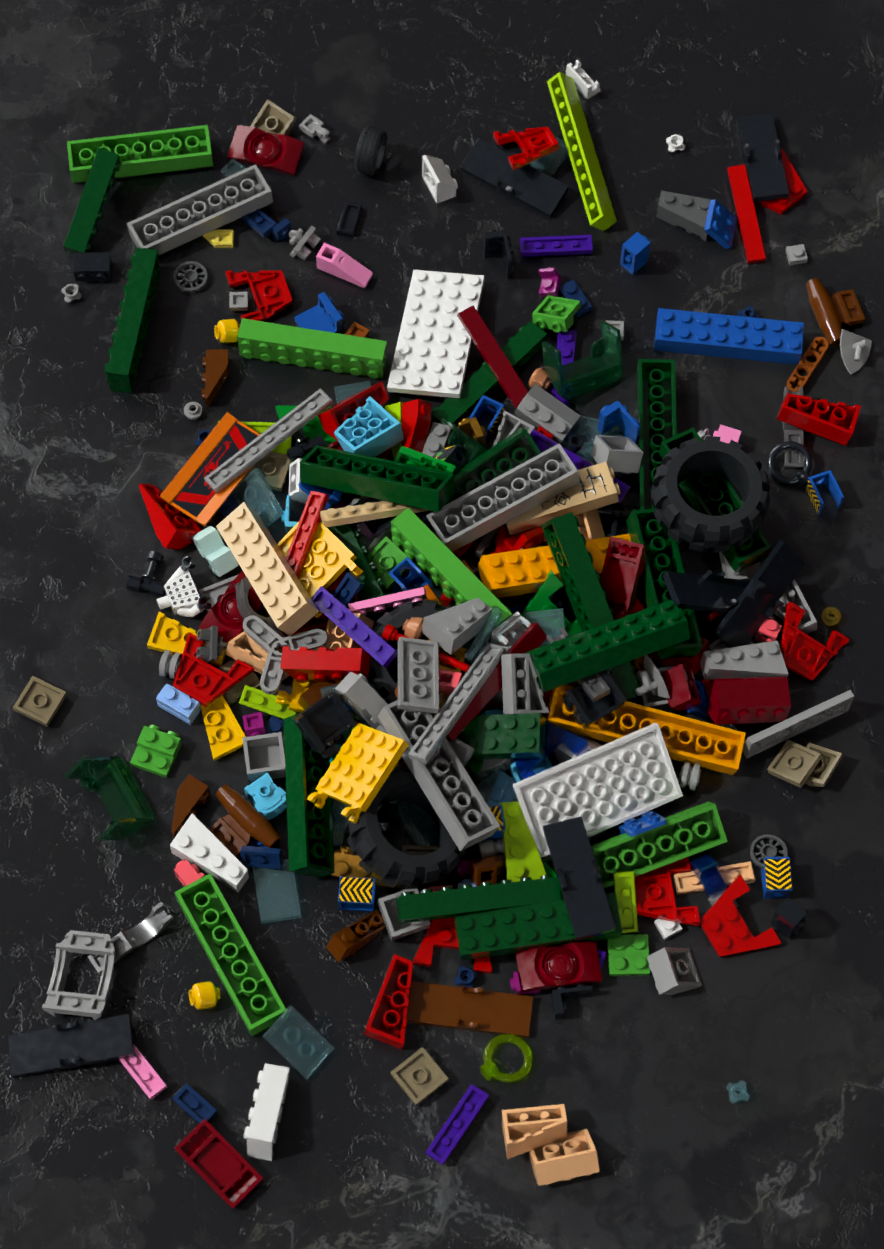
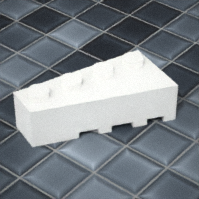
(203, 849)
(266, 1112)

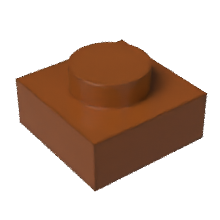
(358, 330)

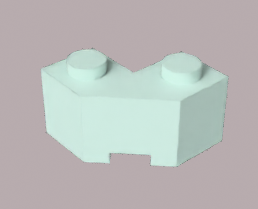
(212, 548)

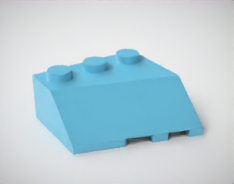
(369, 430)

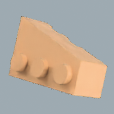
(249, 652)
(532, 1127)

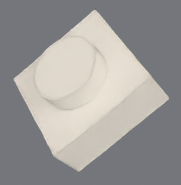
(667, 928)

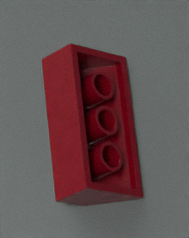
(749, 700)

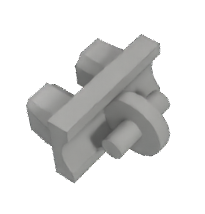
(309, 237)

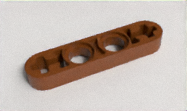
(808, 366)

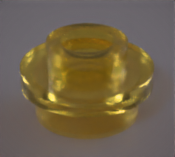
(831, 620)

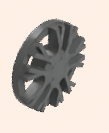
(190, 276)
(767, 850)

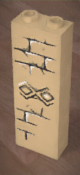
(593, 492)

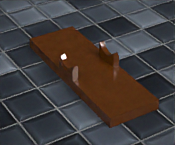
(469, 1009)

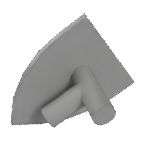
(854, 350)
(652, 680)

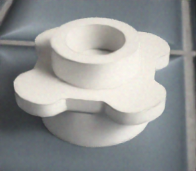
(675, 139)

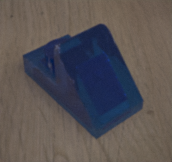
(708, 875)

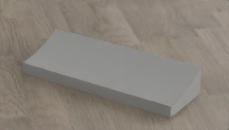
(797, 724)

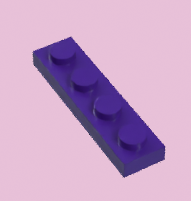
(556, 245)
(457, 1124)

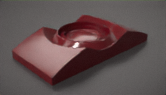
(265, 149)
(621, 574)
(226, 614)
(558, 966)
(218, 1164)

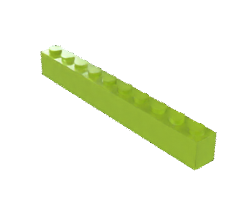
(581, 152)

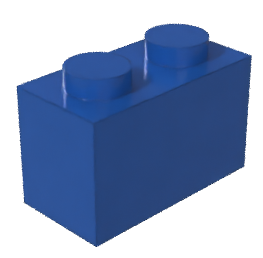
(635, 253)

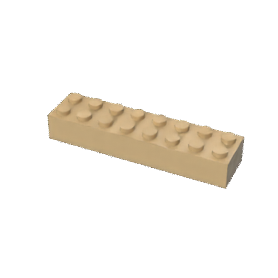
(267, 569)

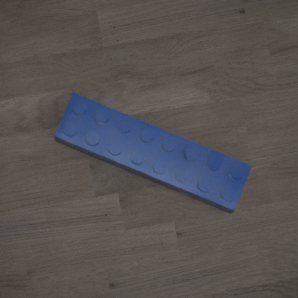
(728, 336)

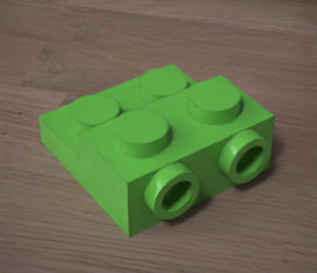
(556, 313)
(156, 750)

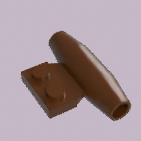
(834, 310)
(242, 823)

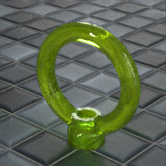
(491, 1071)

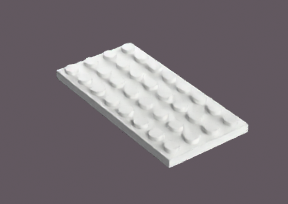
(432, 340)
(601, 785)

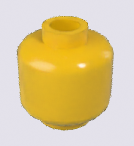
(227, 330)
(204, 995)

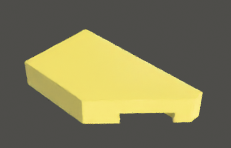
(220, 238)

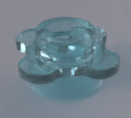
(733, 1096)

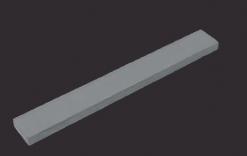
(268, 440)
(456, 703)

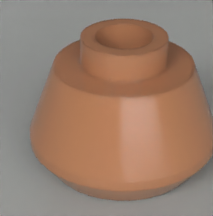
(539, 378)
(413, 627)

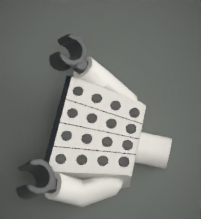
(183, 592)

